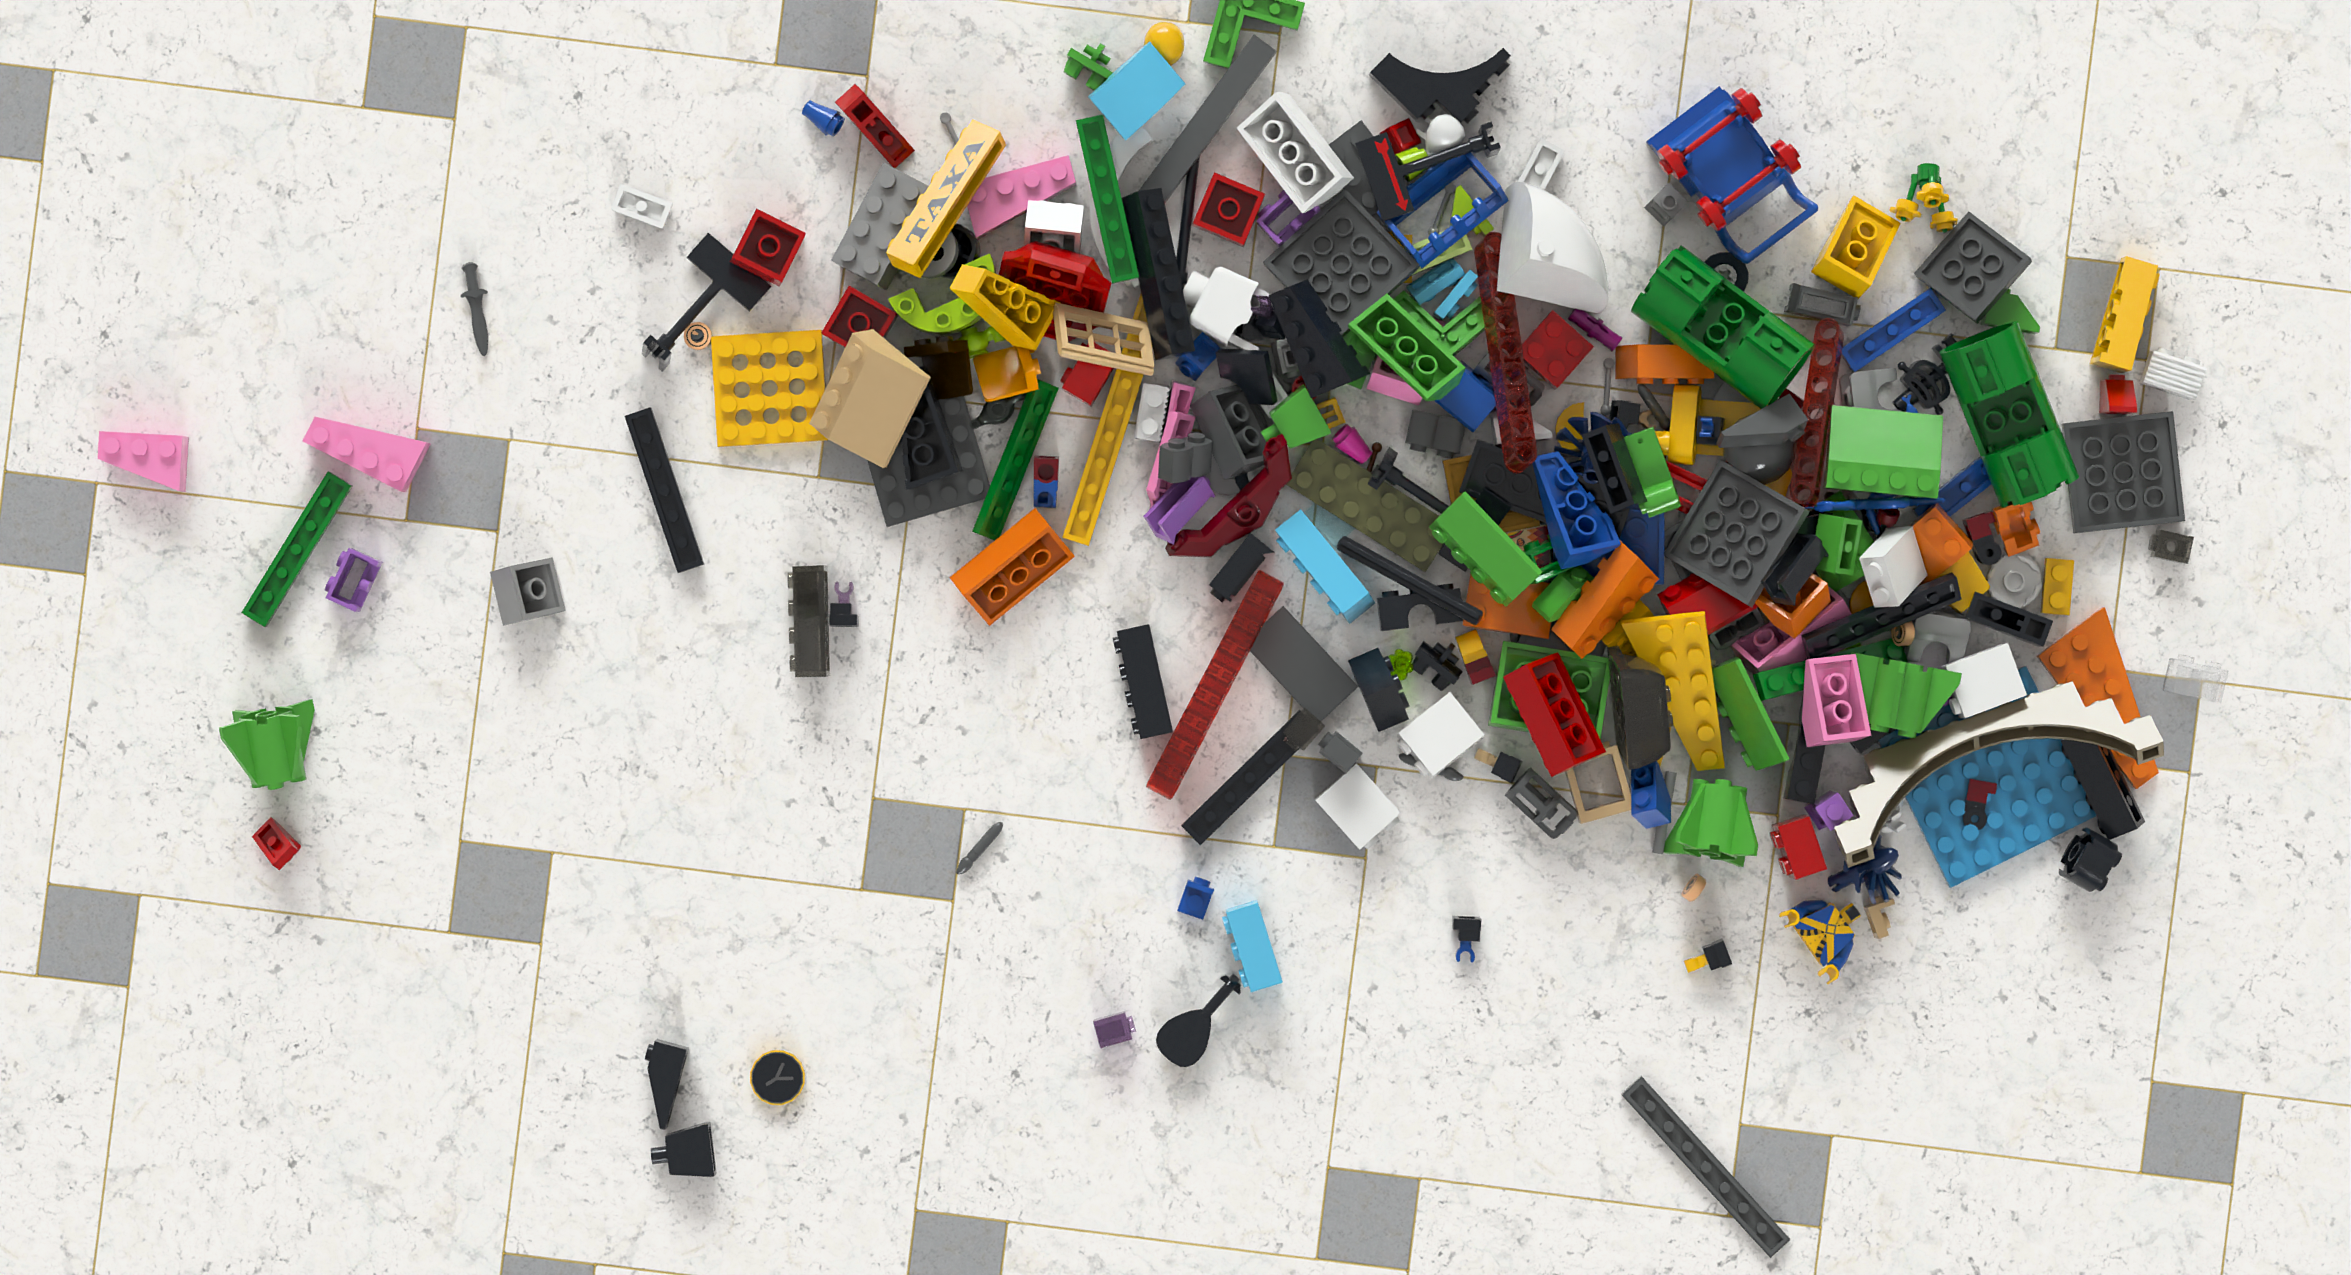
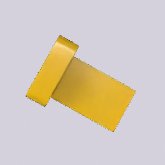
(1684, 416)

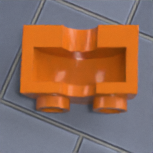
(2016, 527)

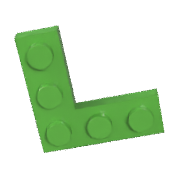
(1230, 19)
(1454, 334)

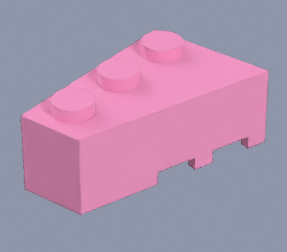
(148, 455)

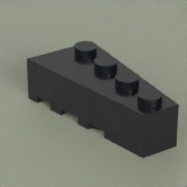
(1315, 340)
(928, 443)

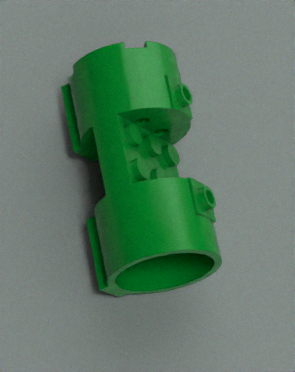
(1722, 327)
(2009, 414)

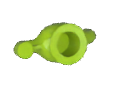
(979, 340)

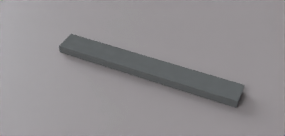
(1210, 117)
(1705, 1166)

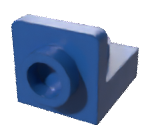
(1196, 362)
(1196, 898)

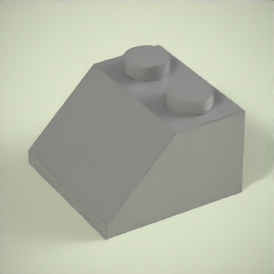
(527, 591)

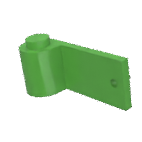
(1652, 473)

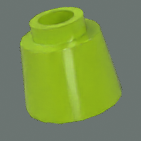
(1409, 156)

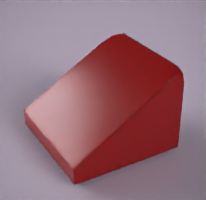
(1402, 136)

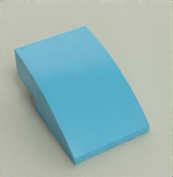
(1136, 90)

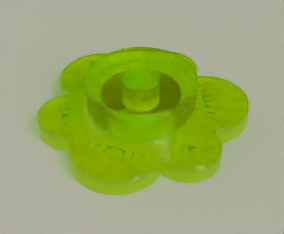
(1401, 663)

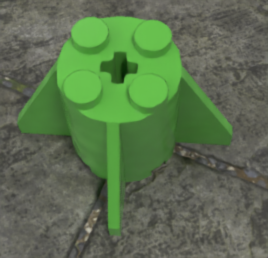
(1903, 694)
(271, 743)
(1714, 824)

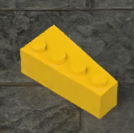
(1006, 306)
(2125, 315)

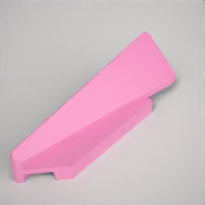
(1177, 425)

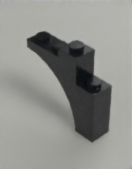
(1452, 91)

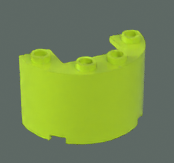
(945, 319)

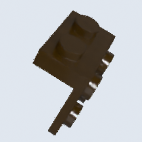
(946, 363)

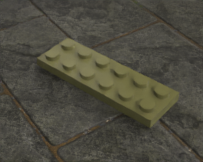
(1380, 514)

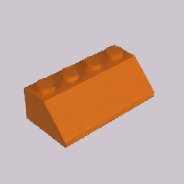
(1012, 566)

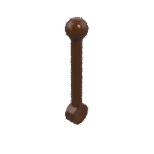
(1376, 448)

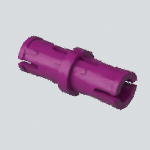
(1595, 328)

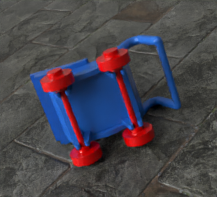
(1728, 164)

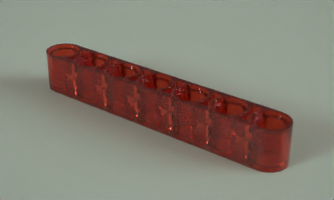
(1812, 401)

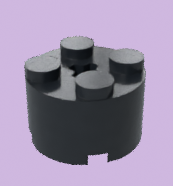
(2090, 860)

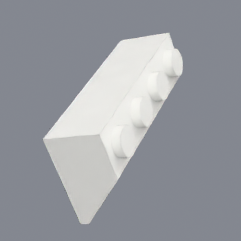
(1294, 152)

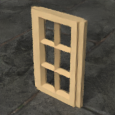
(1090, 354)

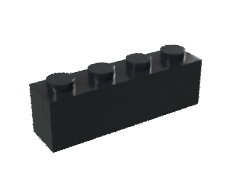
(1144, 682)
(2104, 787)

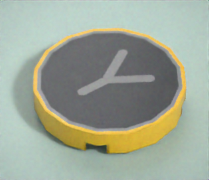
(777, 1077)

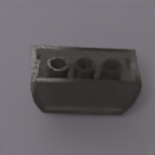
(1639, 708)

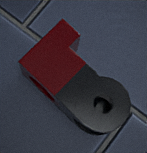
(1979, 532)
(1976, 801)

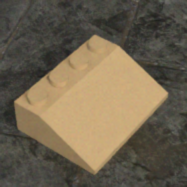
(870, 398)

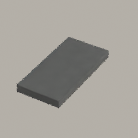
(1301, 665)

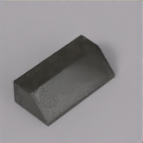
(811, 621)

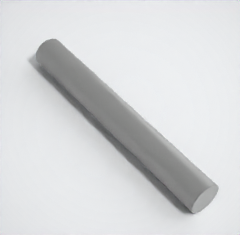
(1661, 831)

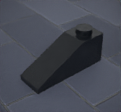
(2009, 619)
(665, 1073)

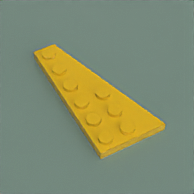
(1682, 653)

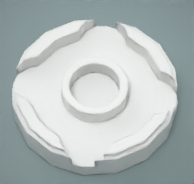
(2014, 580)

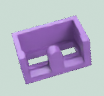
(1270, 213)
(336, 583)

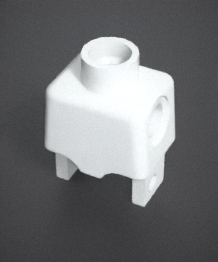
(1222, 304)

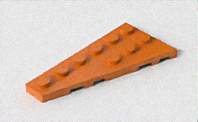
(2095, 666)

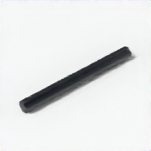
(1409, 580)

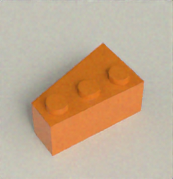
(1662, 362)

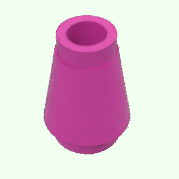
(1351, 443)

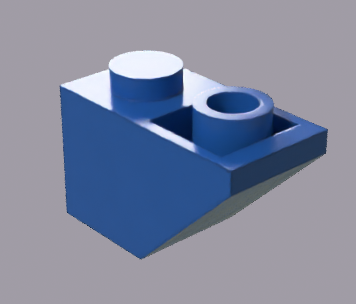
(1650, 796)

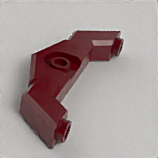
(1243, 512)

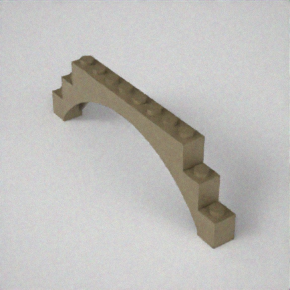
(2041, 715)

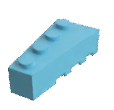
(1325, 567)

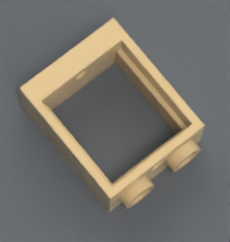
(1607, 809)

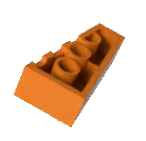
(1604, 600)

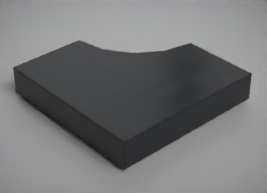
(1251, 372)

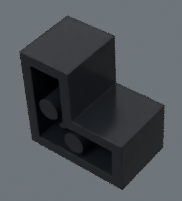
(1380, 689)

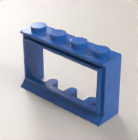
(1428, 186)

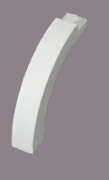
(1122, 153)

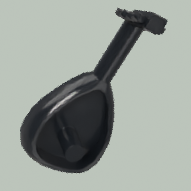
(1187, 1035)

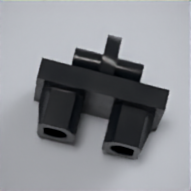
(1441, 661)

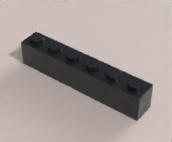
(1158, 274)

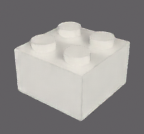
(1054, 224)

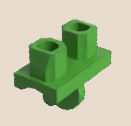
(1077, 61)

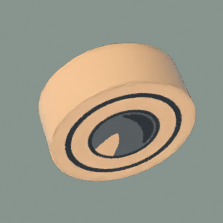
(697, 336)
(1903, 634)
(1694, 887)

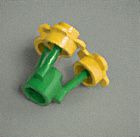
(1931, 194)

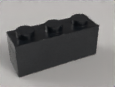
(1614, 468)

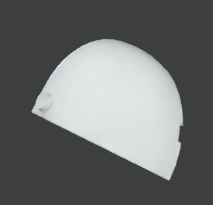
(1549, 252)

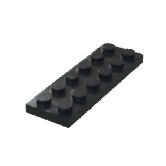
(1520, 489)

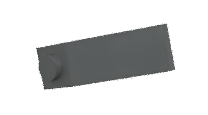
(1767, 426)

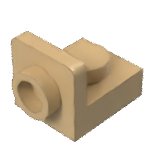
(1878, 921)

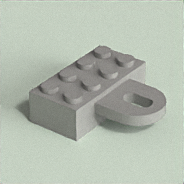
(878, 222)

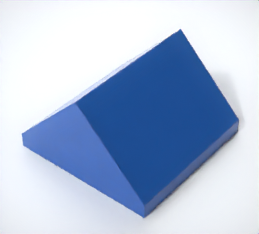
(1470, 400)

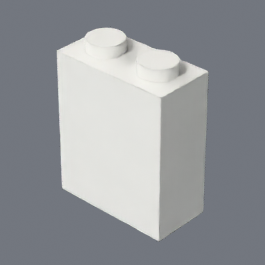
(1893, 566)
(1986, 681)
(1439, 736)
(1358, 807)

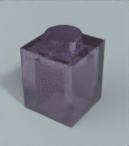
(1114, 1029)

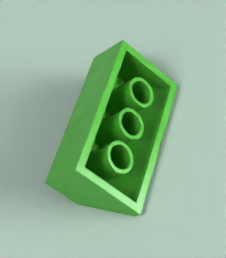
(1408, 349)
(1484, 549)

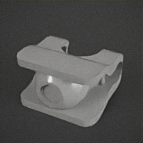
(1861, 387)
(1941, 627)

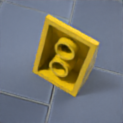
(1856, 247)

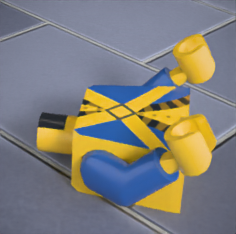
(1824, 932)

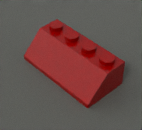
(1699, 595)
(1554, 714)

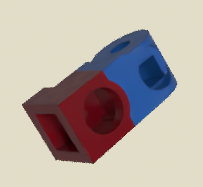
(1045, 481)

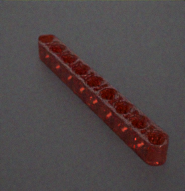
(1503, 364)
(1215, 684)

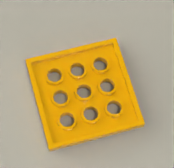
(784, 401)

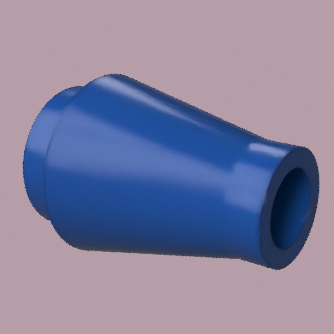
(824, 118)

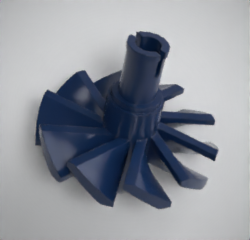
(1580, 424)
(1871, 872)

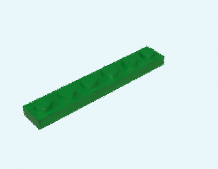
(1107, 199)
(1015, 461)
(297, 549)
(1790, 678)

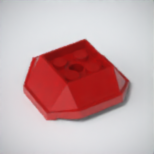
(1059, 276)

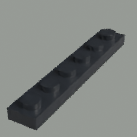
(664, 490)
(1878, 620)
(1239, 786)

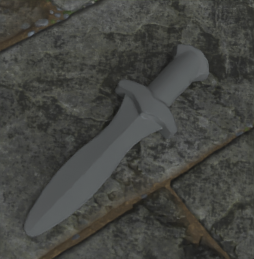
(474, 296)

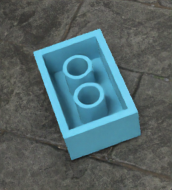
(1252, 946)

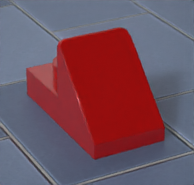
(276, 843)

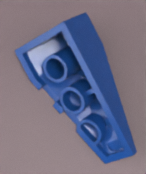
(1573, 519)

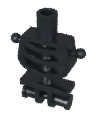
(1927, 382)

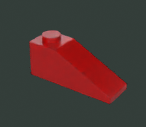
(874, 126)

